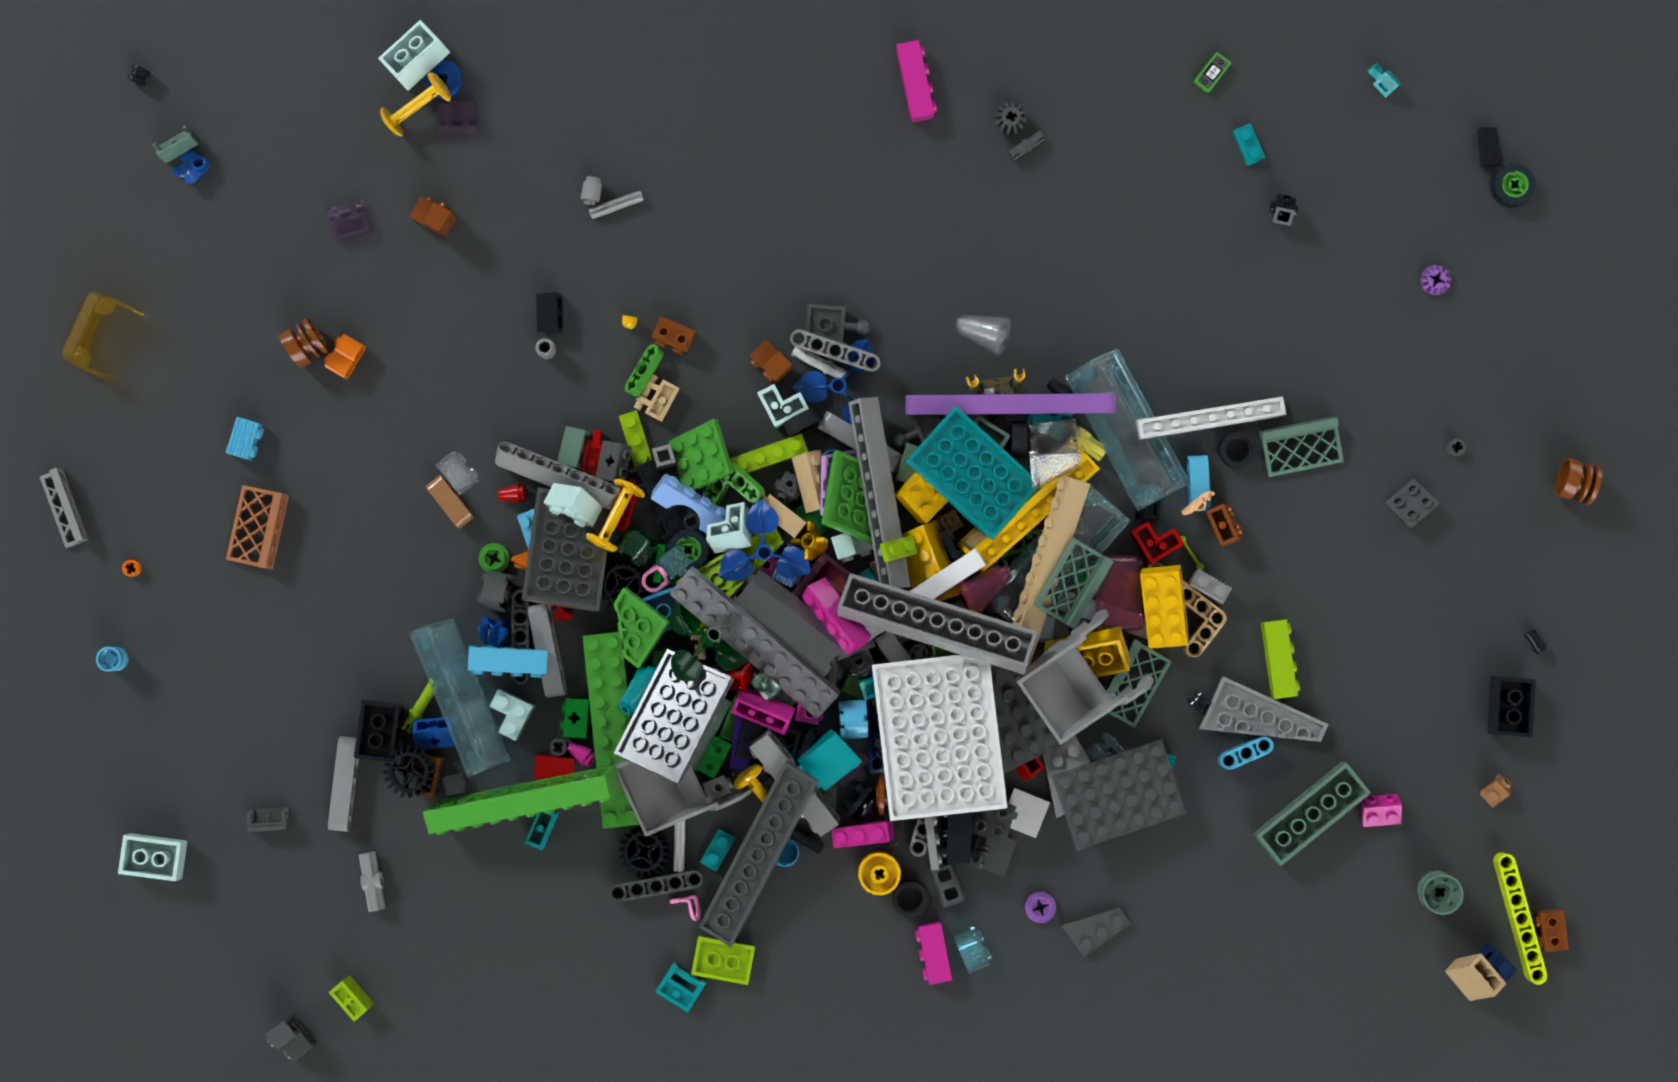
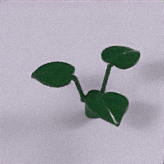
(683, 663)

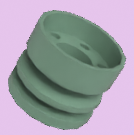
(1451, 894)

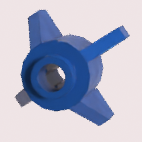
(493, 631)

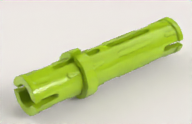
(418, 709)

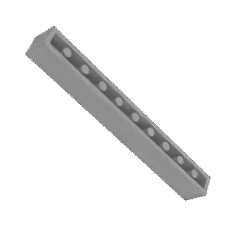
(878, 487)

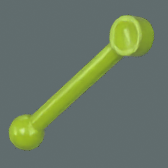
(1199, 565)

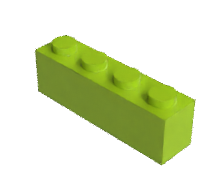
(771, 454)
(1279, 659)

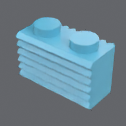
(245, 438)

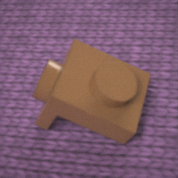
(1497, 790)

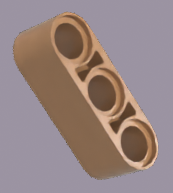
(450, 501)

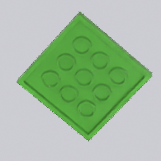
(845, 498)

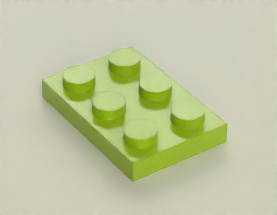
(721, 962)

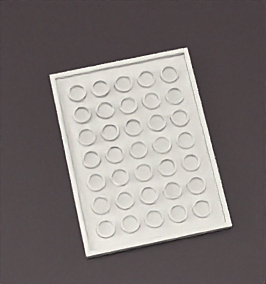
(939, 737)

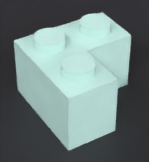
(780, 410)
(574, 503)
(731, 532)
(848, 546)
(516, 710)

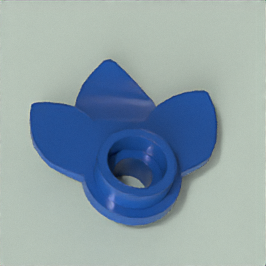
(189, 167)

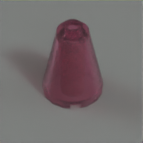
(984, 587)

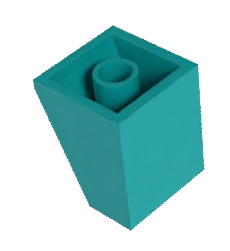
(828, 760)

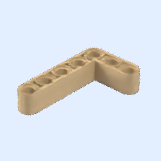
(1206, 617)

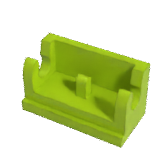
(351, 998)

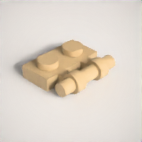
(662, 400)

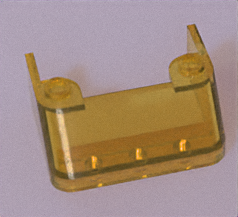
(84, 327)

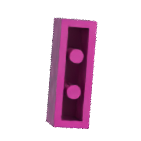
(769, 714)
(863, 834)
(933, 953)

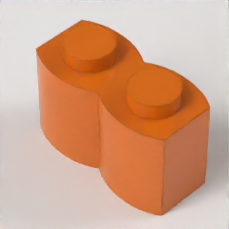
(345, 356)

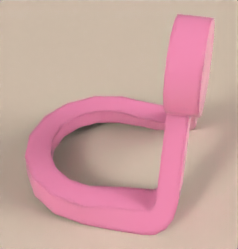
(666, 582)
(687, 899)

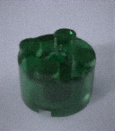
(636, 545)

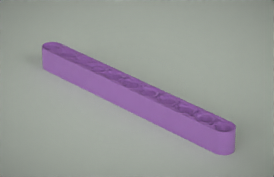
(1011, 404)

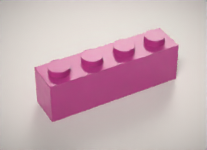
(915, 81)
(824, 603)

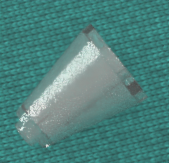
(985, 331)

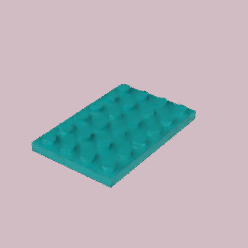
(972, 473)

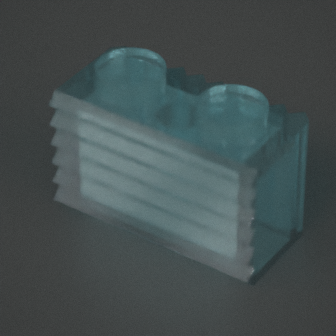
(971, 949)

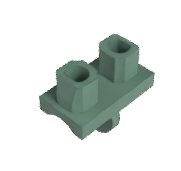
(766, 687)

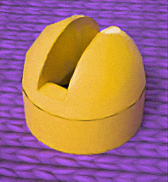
(629, 322)

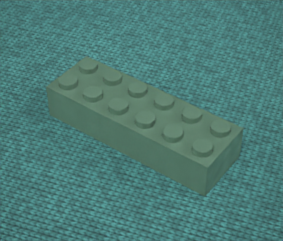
(1311, 813)

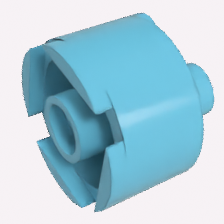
(853, 719)

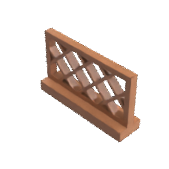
(271, 533)

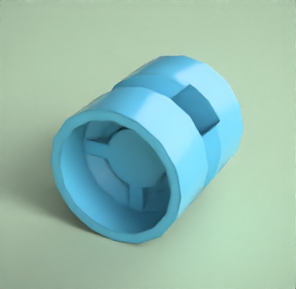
(112, 659)

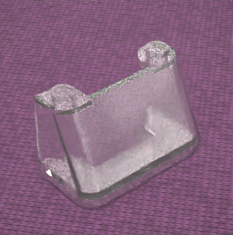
(1053, 450)

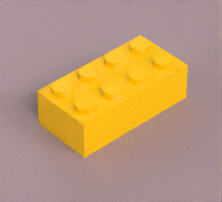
(920, 498)
(930, 558)
(1164, 606)
(1103, 651)

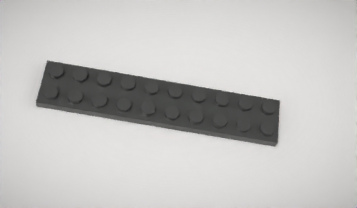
(759, 853)

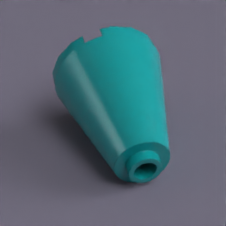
(636, 690)

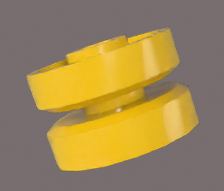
(879, 884)

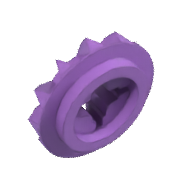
(1427, 282)
(1036, 915)

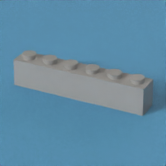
(772, 756)

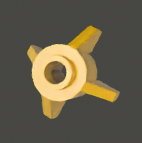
(812, 542)

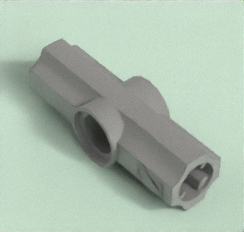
(372, 881)

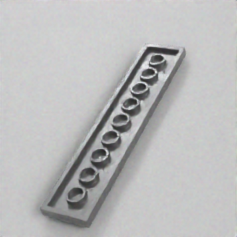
(755, 642)

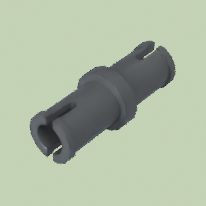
(1026, 145)

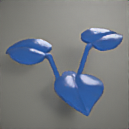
(813, 383)
(762, 519)

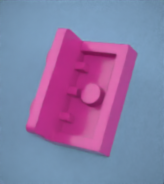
(1381, 810)

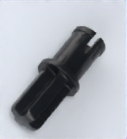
(807, 840)

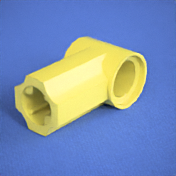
(1090, 445)

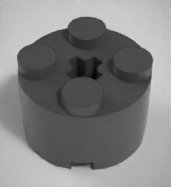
(496, 591)

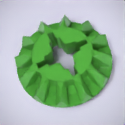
(491, 549)

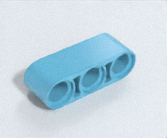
(1199, 478)
(1255, 752)

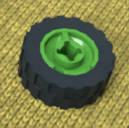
(1502, 184)
(696, 542)

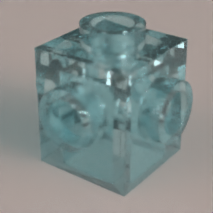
(675, 562)

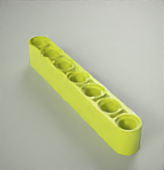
(1526, 925)

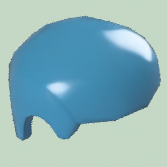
(789, 855)

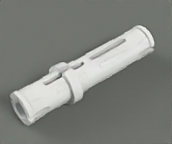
(818, 362)

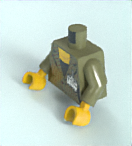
(1003, 385)

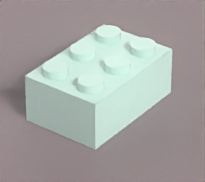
(414, 55)
(152, 857)

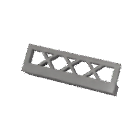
(68, 506)

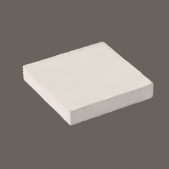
(1030, 812)

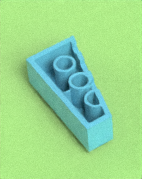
(507, 660)

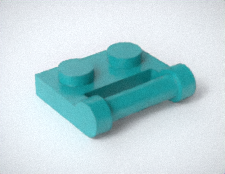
(676, 992)

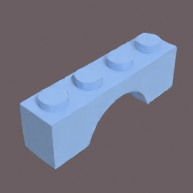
(672, 492)

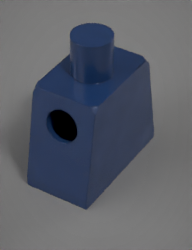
(1498, 962)

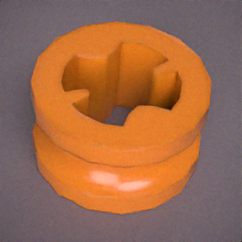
(126, 570)

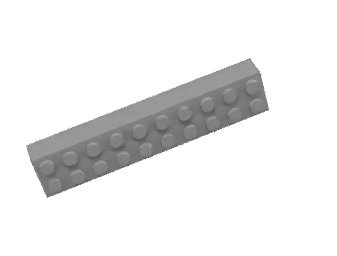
(937, 623)

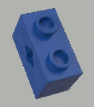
(432, 734)

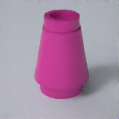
(581, 753)

